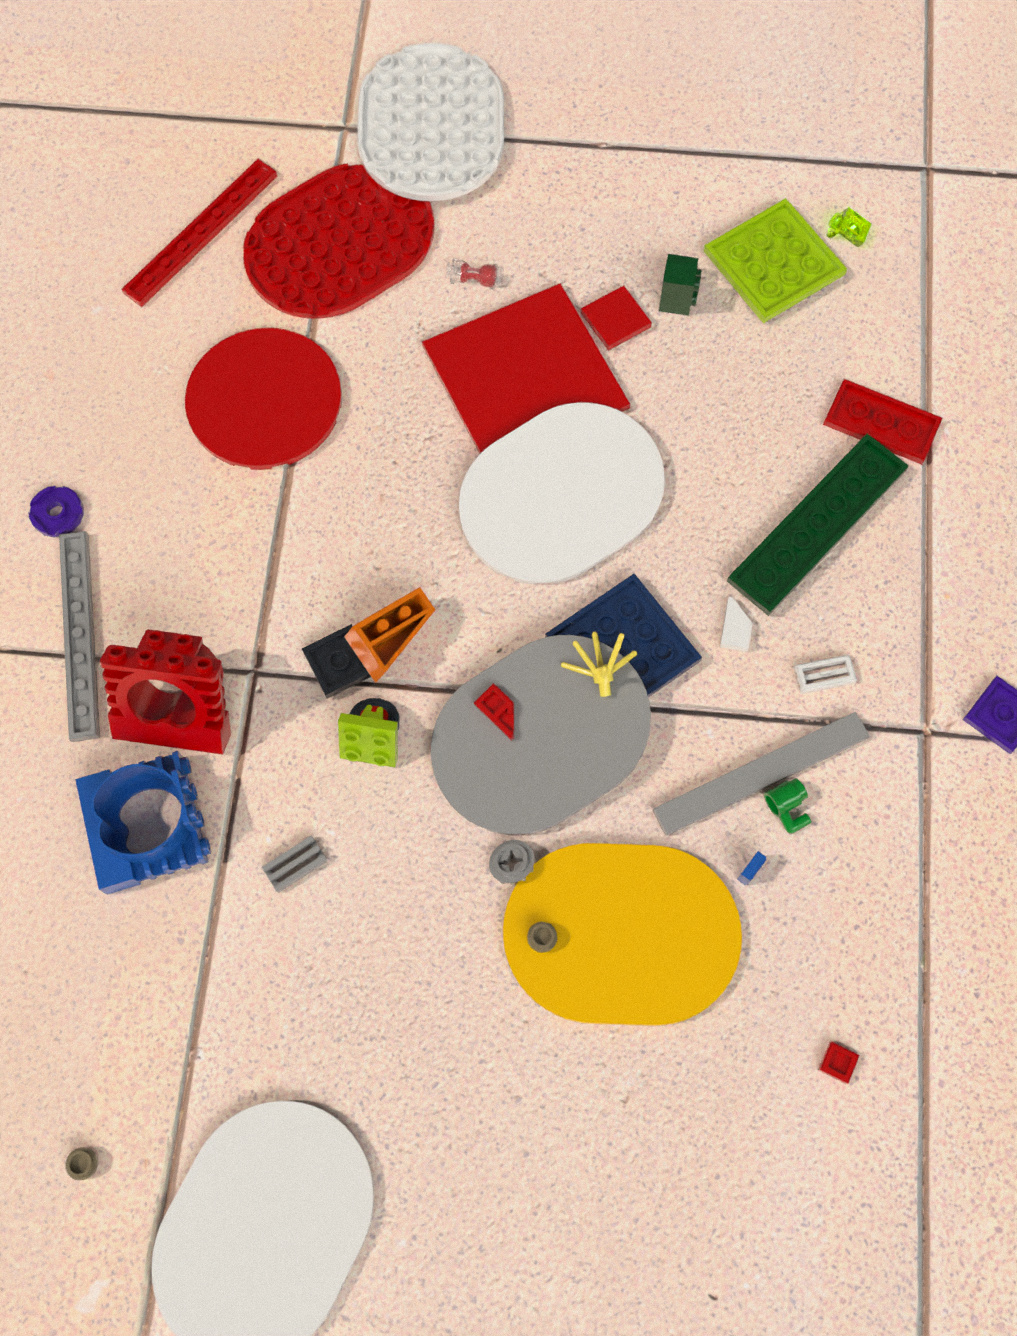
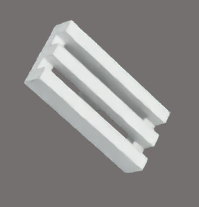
(807, 688)

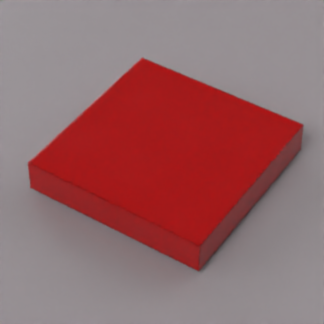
(616, 317)

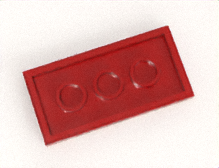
(891, 422)

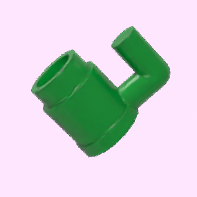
(784, 799)

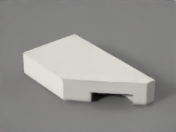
(736, 628)

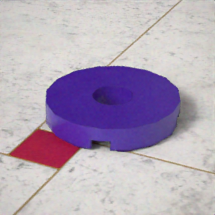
(63, 523)

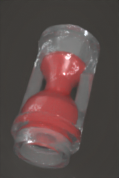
(486, 275)

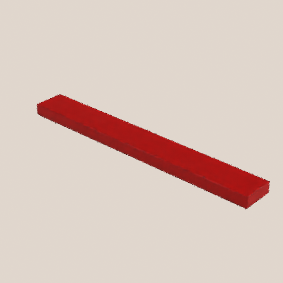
(199, 233)

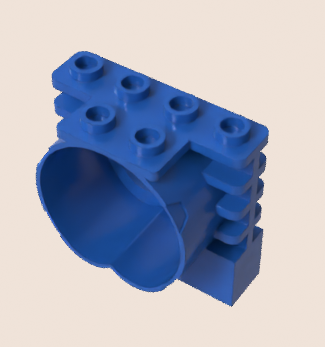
(101, 803)

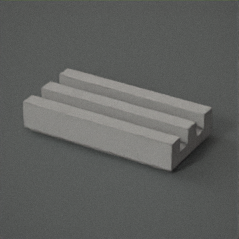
(269, 867)

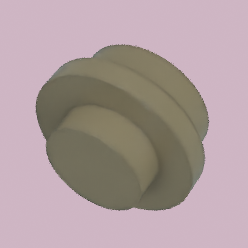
(542, 937)
(81, 1163)

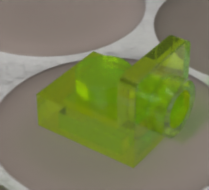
(850, 226)

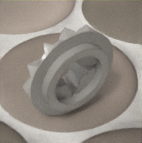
(503, 854)

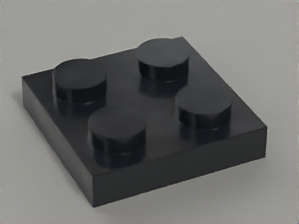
(335, 663)

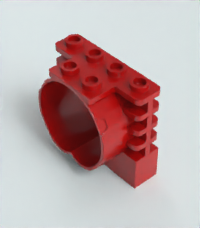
(147, 715)

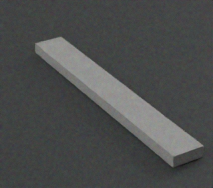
(79, 637)
(760, 773)

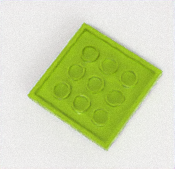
(774, 260)

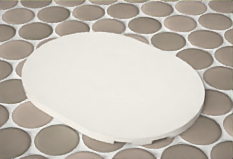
(431, 122)
(561, 493)
(264, 1225)

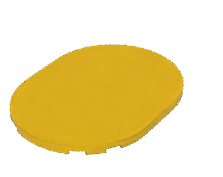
(637, 931)

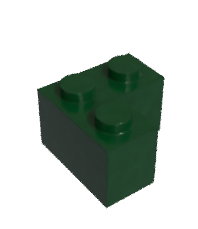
(680, 284)

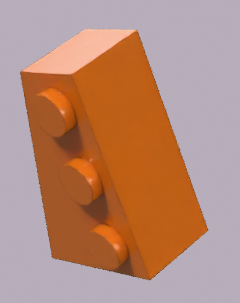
(388, 631)

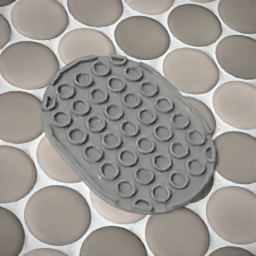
(565, 742)

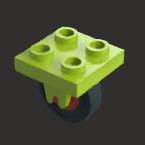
(370, 733)

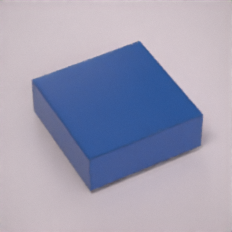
(752, 868)

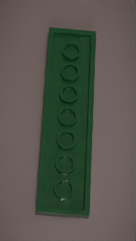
(817, 524)

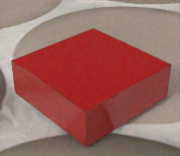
(838, 1062)

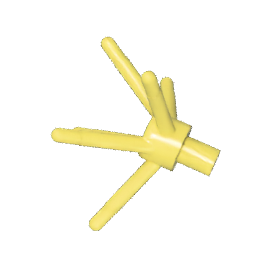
(602, 673)

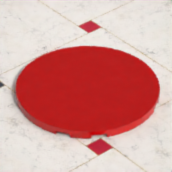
(263, 398)

